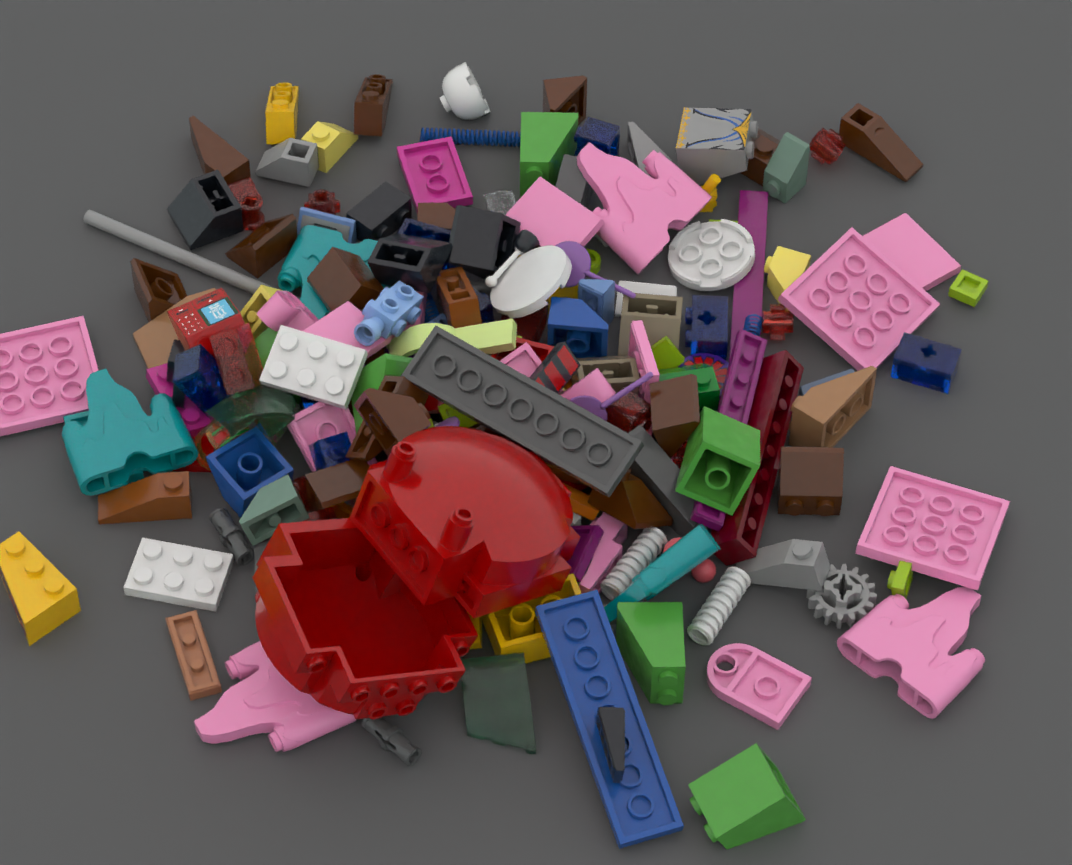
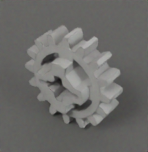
(857, 597)

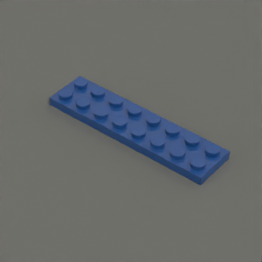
(596, 677)

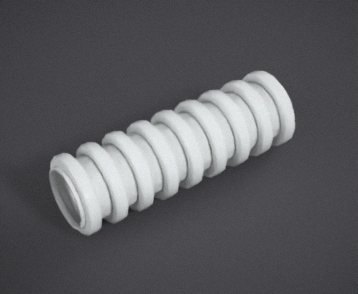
(638, 557)
(719, 606)

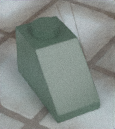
(787, 168)
(272, 505)

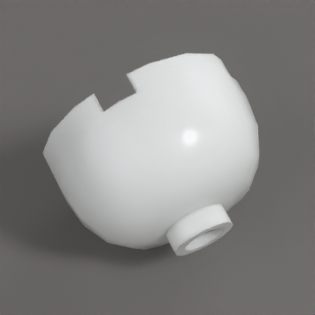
(463, 94)

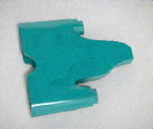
(305, 255)
(123, 438)
(667, 568)

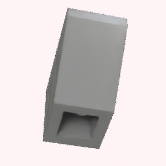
(290, 162)

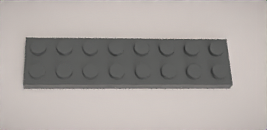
(523, 411)

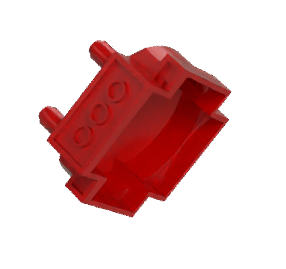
(468, 519)
(350, 626)

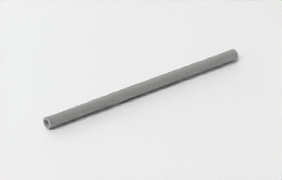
(172, 252)

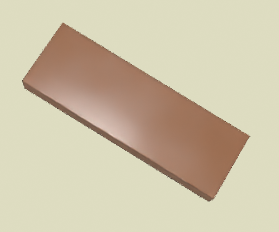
(193, 655)

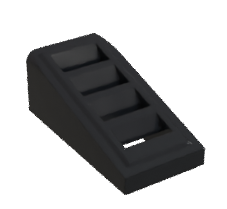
(611, 729)

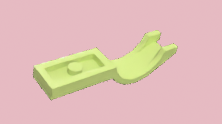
(487, 337)

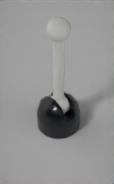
(523, 243)

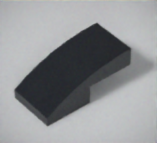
(178, 396)

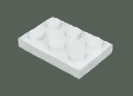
(313, 367)
(179, 574)

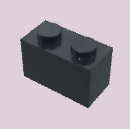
(381, 212)

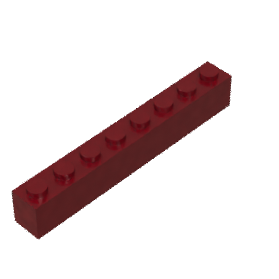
(770, 414)

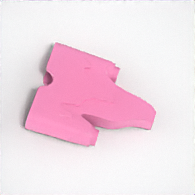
(640, 205)
(918, 647)
(266, 705)

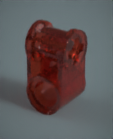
(250, 201)

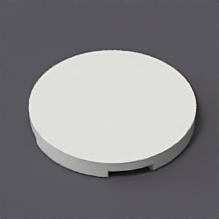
(711, 255)
(530, 281)

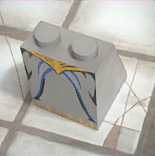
(715, 142)

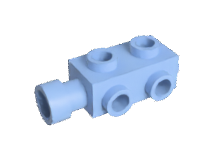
(388, 313)

